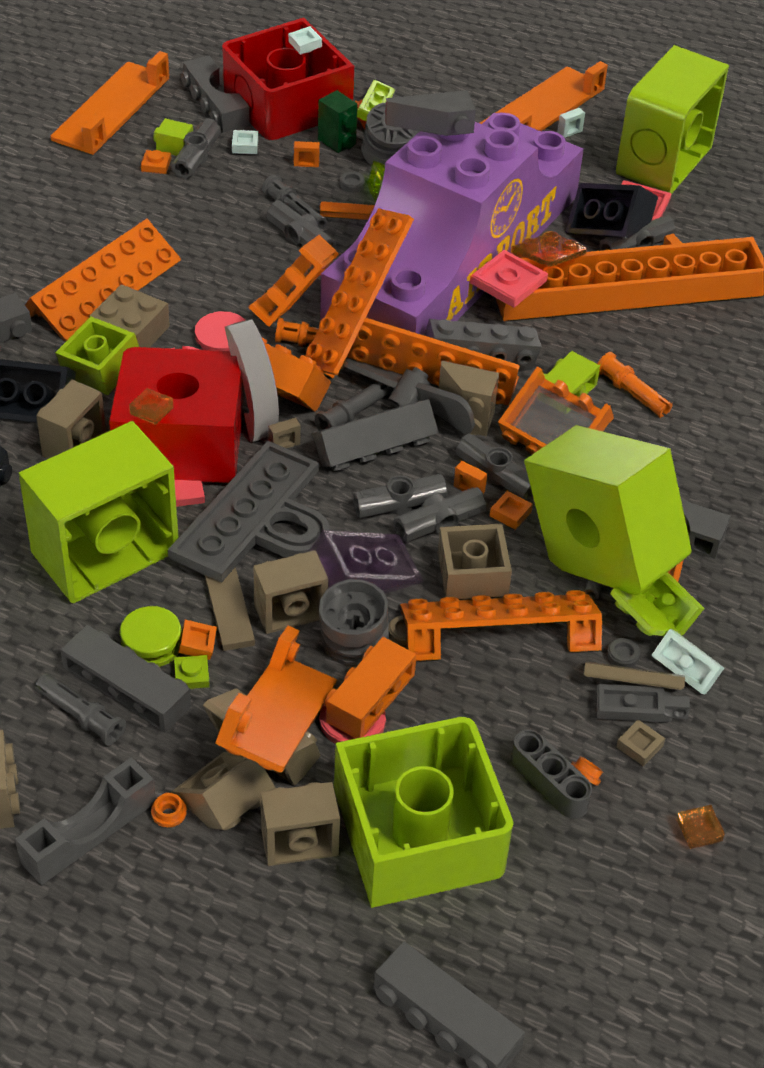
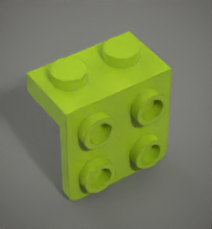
(660, 607)

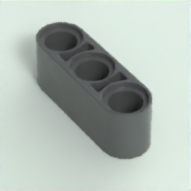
(565, 780)

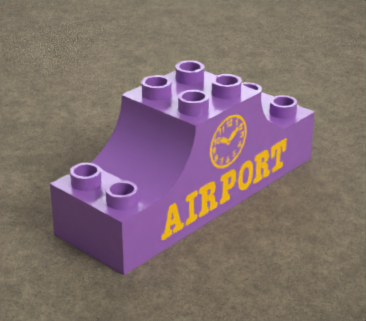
(467, 206)

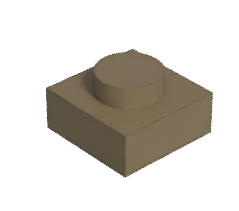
(285, 433)
(640, 742)

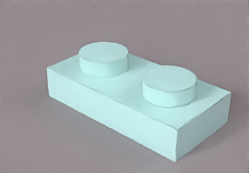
(687, 660)

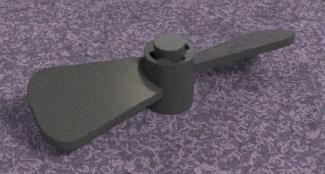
(414, 387)

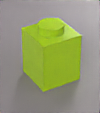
(171, 135)

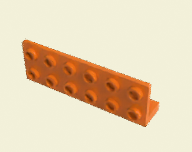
(557, 96)
(112, 105)
(128, 260)
(358, 290)
(402, 350)
(427, 618)
(278, 708)

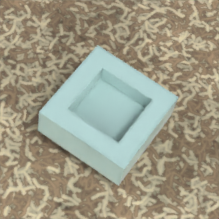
(305, 40)
(571, 122)
(245, 142)

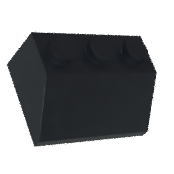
(610, 210)
(29, 387)

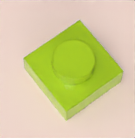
(192, 671)

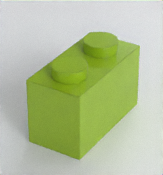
(577, 372)

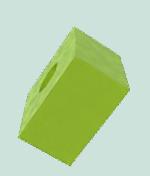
(671, 119)
(609, 508)
(100, 510)
(431, 769)

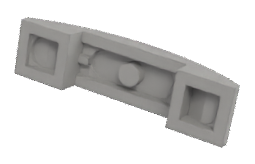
(257, 377)

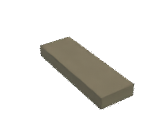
(230, 612)
(634, 675)

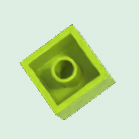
(96, 353)

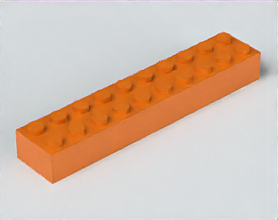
(645, 278)

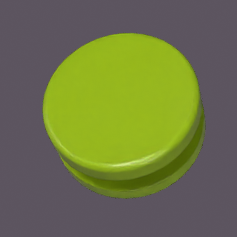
(152, 634)

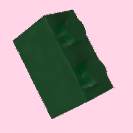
(337, 121)

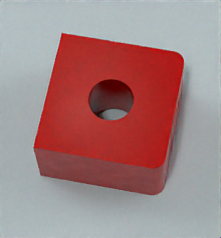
(280, 82)
(207, 411)

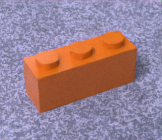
(370, 687)

